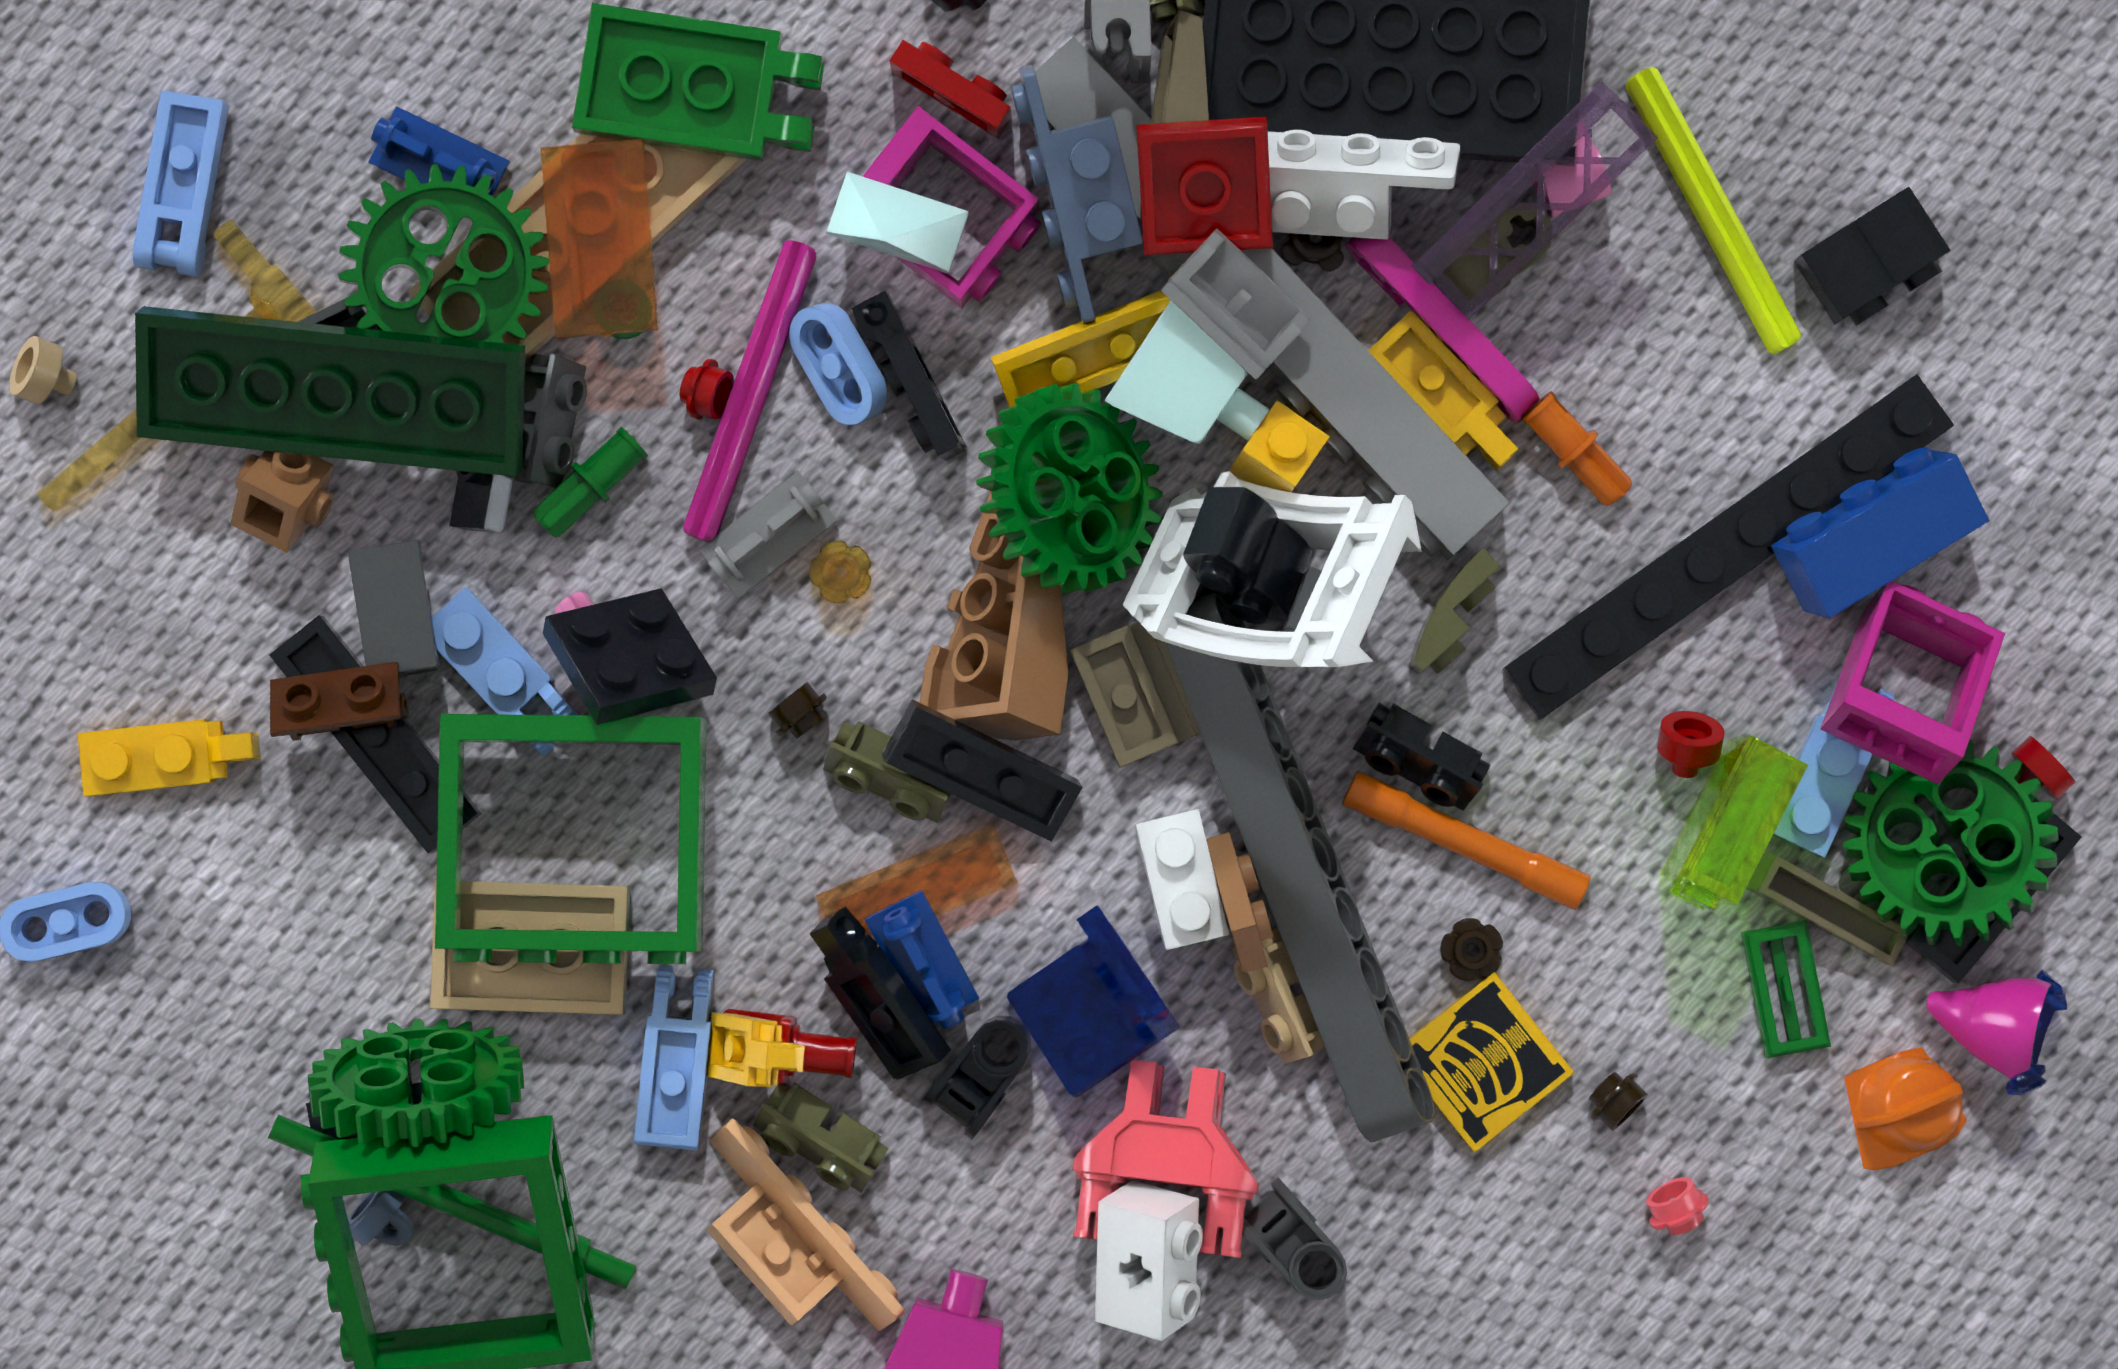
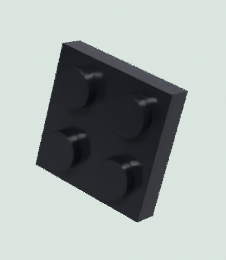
(629, 656)

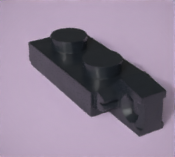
(908, 373)
(877, 997)

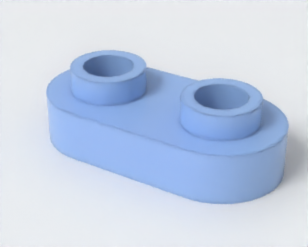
(838, 365)
(66, 920)

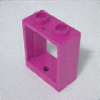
(903, 154)
(1891, 728)

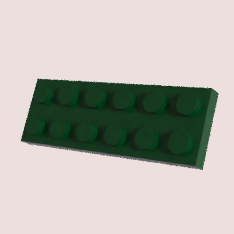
(330, 391)

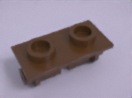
(336, 700)

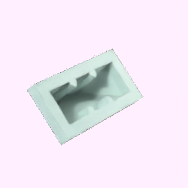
(897, 222)

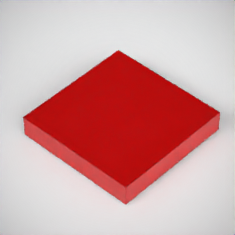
(1203, 181)

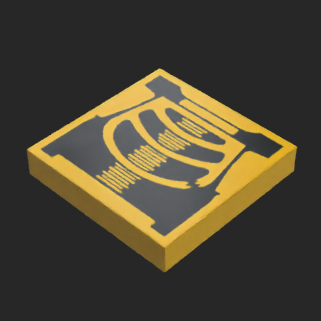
(1486, 1061)

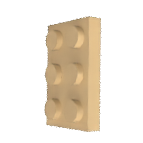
(534, 987)

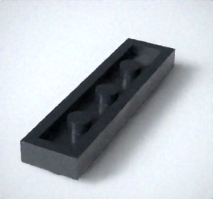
(390, 757)

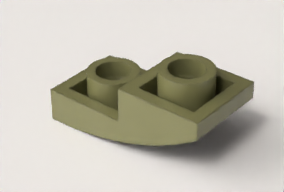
(1439, 634)

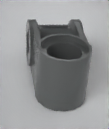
(1291, 1239)

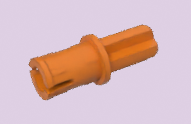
(1578, 449)

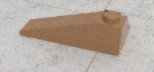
(1006, 652)

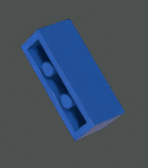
(1879, 531)

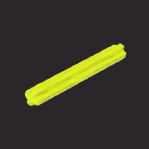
(1713, 211)

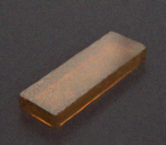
(945, 874)

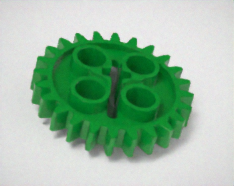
(390, 245)
(1085, 485)
(1900, 871)
(371, 1087)

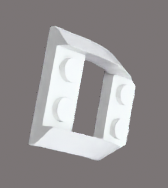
(1363, 548)

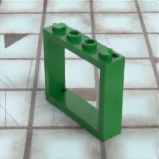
(542, 945)
(492, 1152)

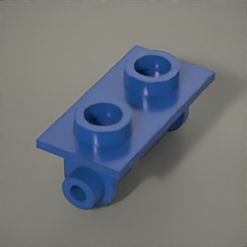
(416, 144)
(924, 958)

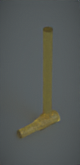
(271, 297)

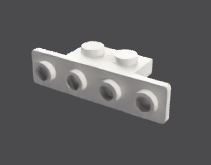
(1347, 181)

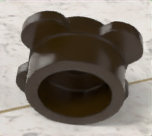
(1325, 253)

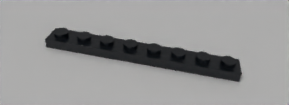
(1724, 548)

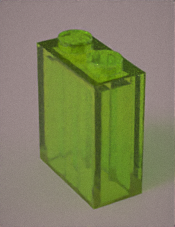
(1731, 823)

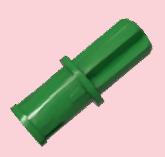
(589, 483)

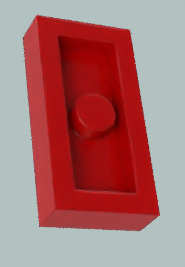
(930, 73)

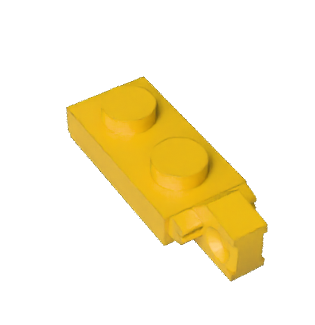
(1444, 389)
(160, 756)
(750, 1050)

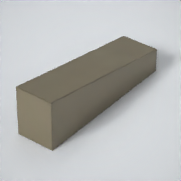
(1181, 73)
(1826, 908)

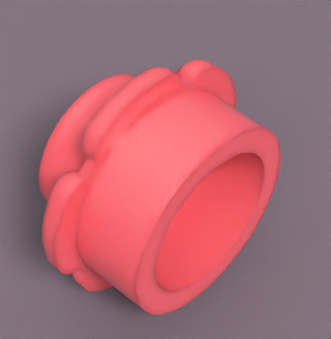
(1680, 1213)

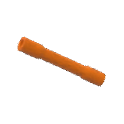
(1530, 869)

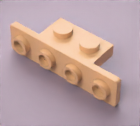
(787, 1243)

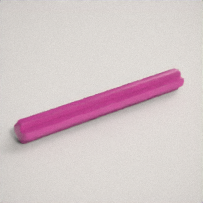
(749, 391)

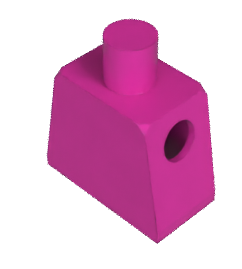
(950, 1332)

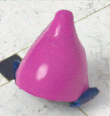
(2003, 1024)

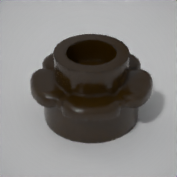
(798, 711)
(1468, 932)
(1617, 1099)

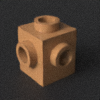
(286, 485)

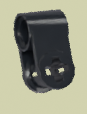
(978, 1077)

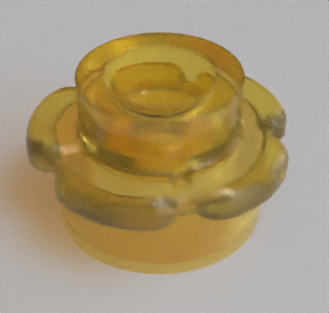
(840, 589)

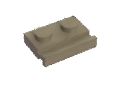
(1135, 693)

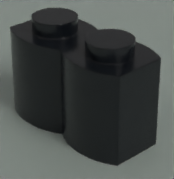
(1873, 256)
(1247, 554)

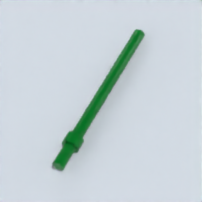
(468, 1209)

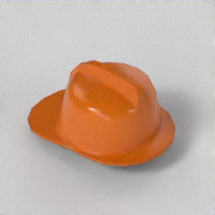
(1903, 1108)

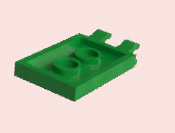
(689, 83)

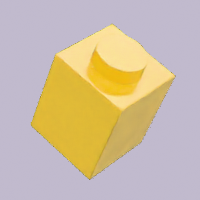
(1279, 450)

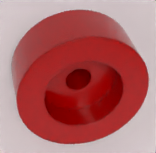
(1690, 741)
(2041, 764)

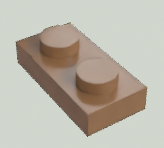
(1246, 920)

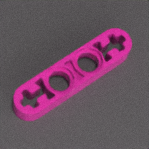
(1395, 275)

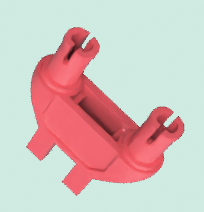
(1169, 1152)

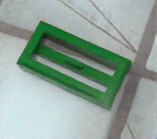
(1761, 995)

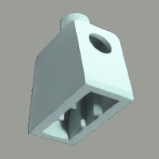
(1186, 382)

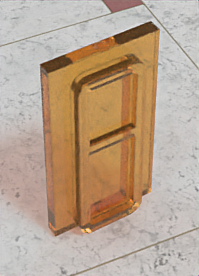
(599, 238)

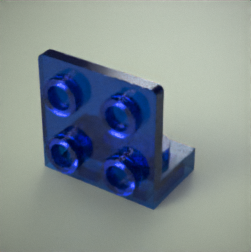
(1092, 1008)

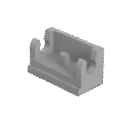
(1120, 27)
(1236, 304)

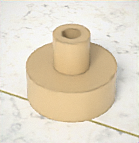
(39, 371)

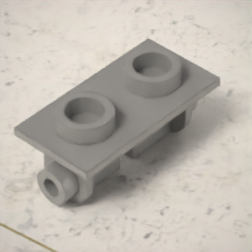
(768, 535)

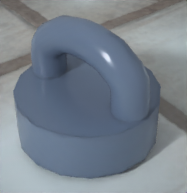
(373, 1215)

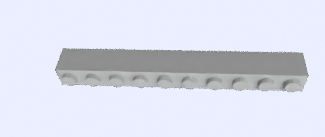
(1325, 364)

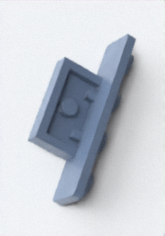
(1086, 189)

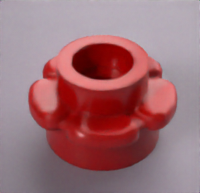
(699, 389)

